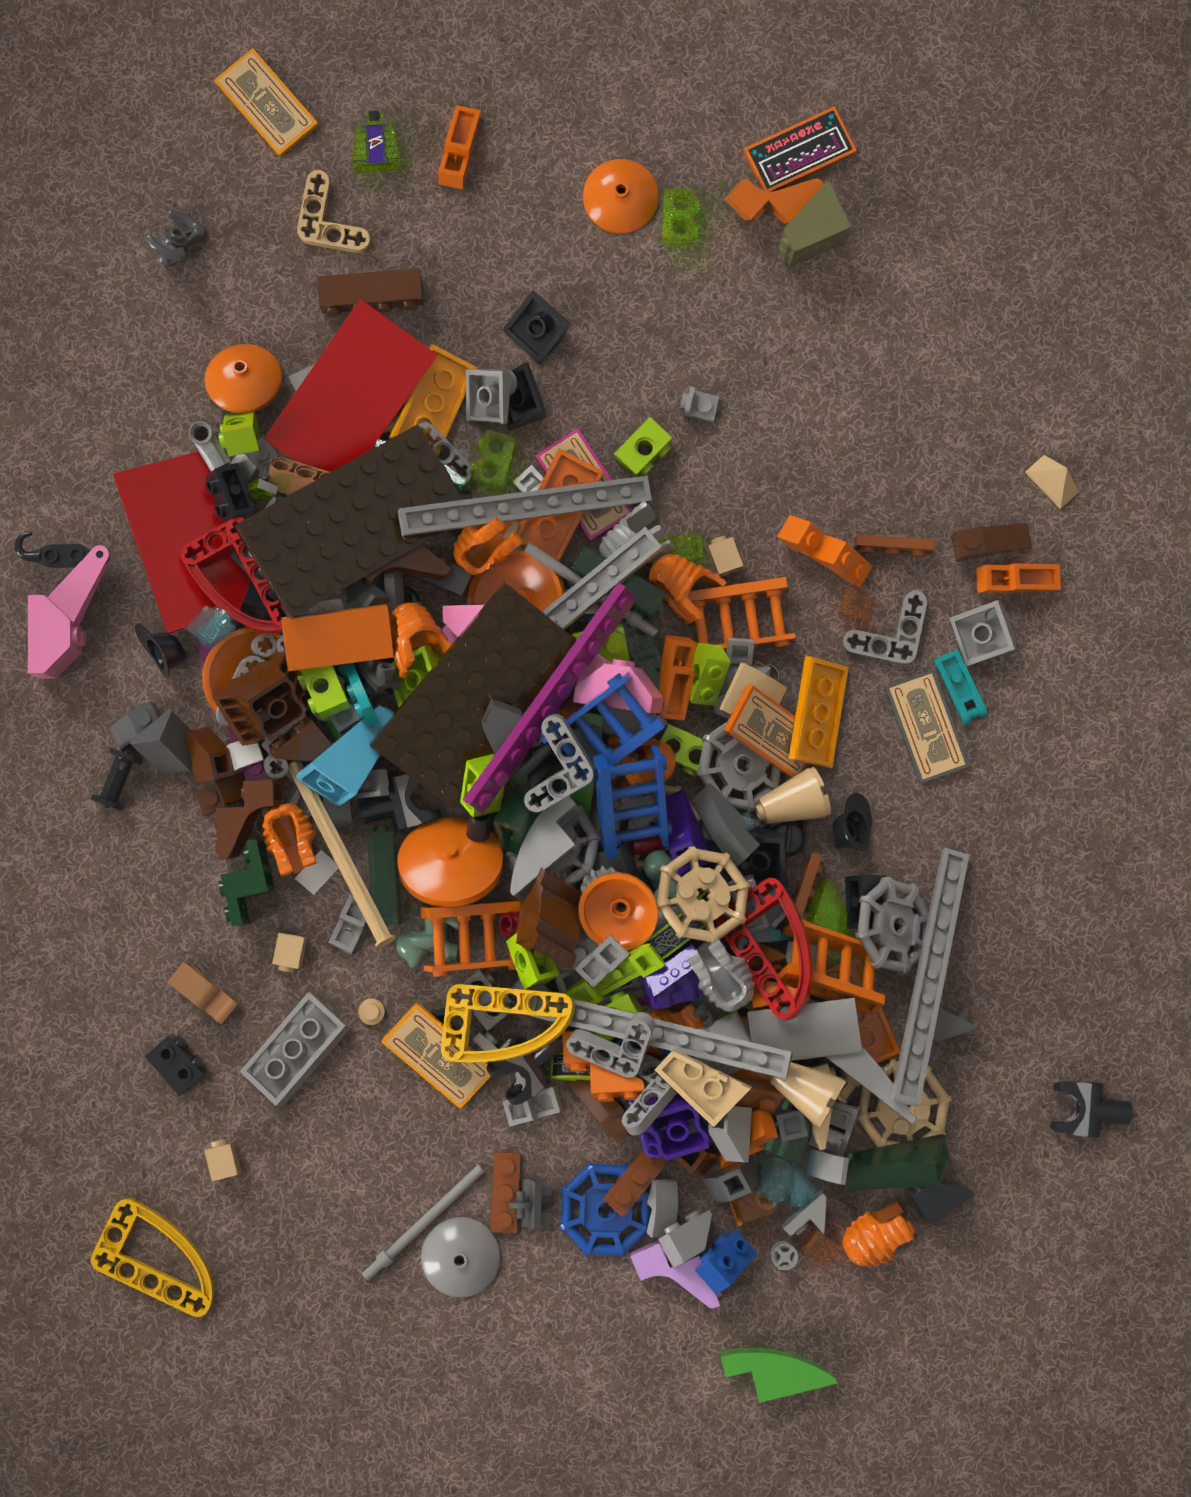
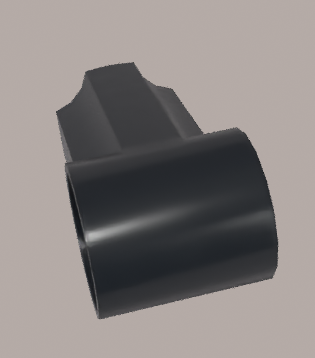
(479, 827)

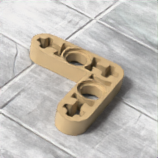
(323, 228)

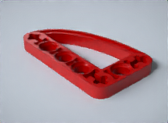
(231, 541)
(754, 949)

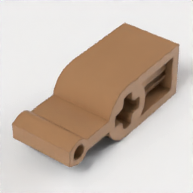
(202, 992)

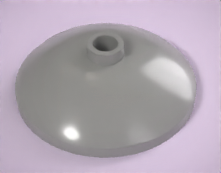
(471, 1241)

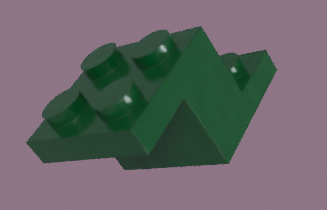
(246, 883)

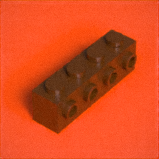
(379, 289)

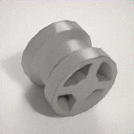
(788, 1259)

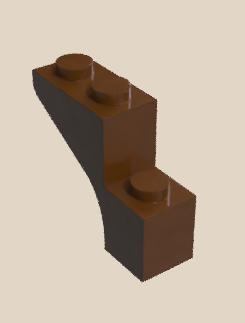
(416, 562)
(236, 822)

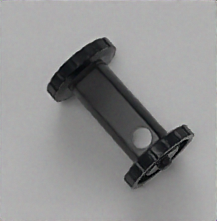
(116, 779)

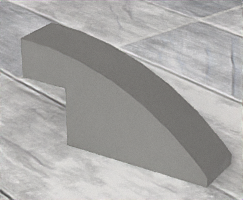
(544, 846)

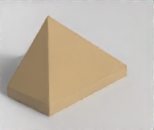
(1053, 480)

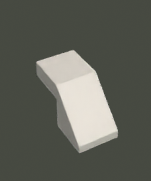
(245, 755)

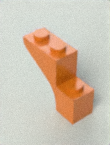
(784, 203)
(826, 550)
(604, 1083)

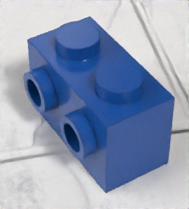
(725, 1261)

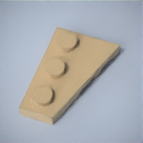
(702, 1086)

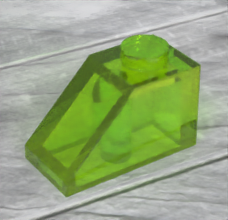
(827, 908)

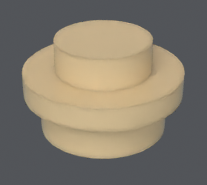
(371, 1011)

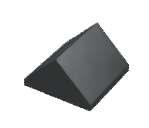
(165, 744)

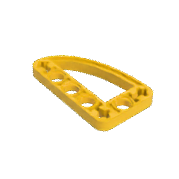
(497, 1004)
(137, 1281)

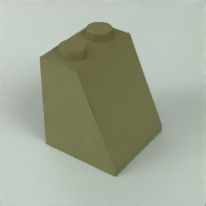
(815, 228)

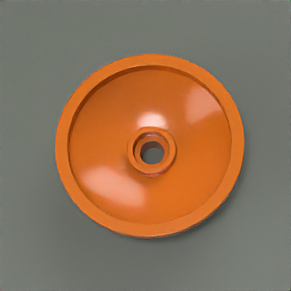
(617, 211)
(244, 389)
(603, 917)

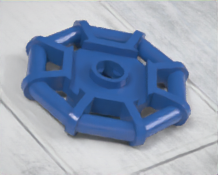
(593, 1220)

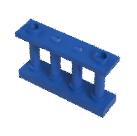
(628, 740)
(608, 794)

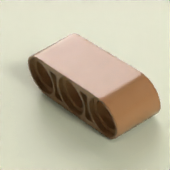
(292, 475)

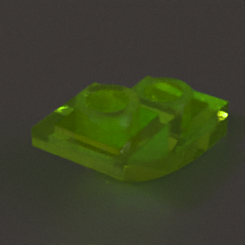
(686, 545)

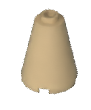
(795, 800)
(810, 1091)

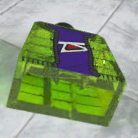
(375, 146)

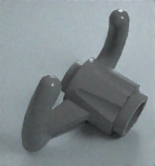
(174, 240)

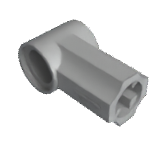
(210, 447)

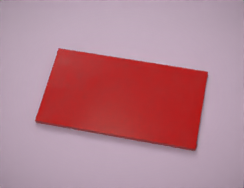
(351, 391)
(166, 511)

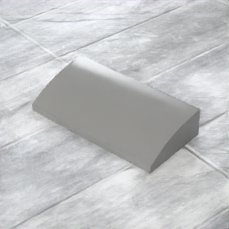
(816, 1032)
(295, 1050)

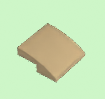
(751, 676)

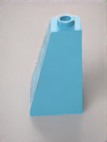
(346, 763)

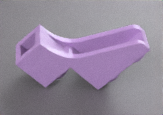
(653, 1261)

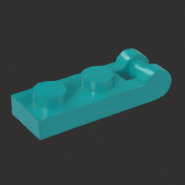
(960, 686)
(357, 692)

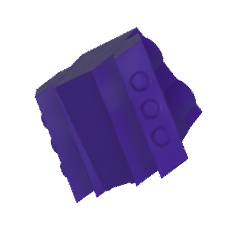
(673, 982)
(675, 1130)

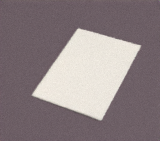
(316, 875)

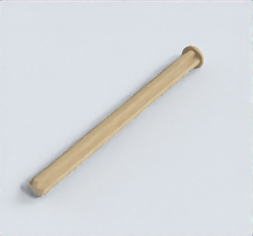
(342, 859)

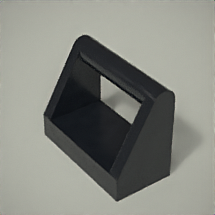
(535, 769)

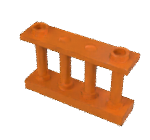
(747, 591)
(463, 914)
(828, 987)

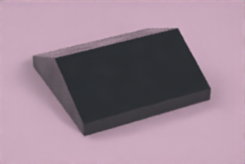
(537, 327)

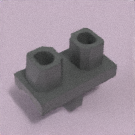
(378, 676)
(529, 1204)

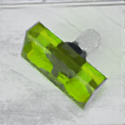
(261, 488)

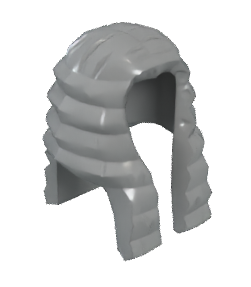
(629, 527)
(722, 976)

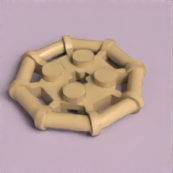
(717, 896)
(896, 1122)

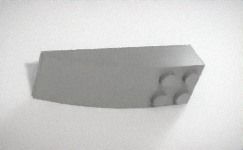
(870, 1075)

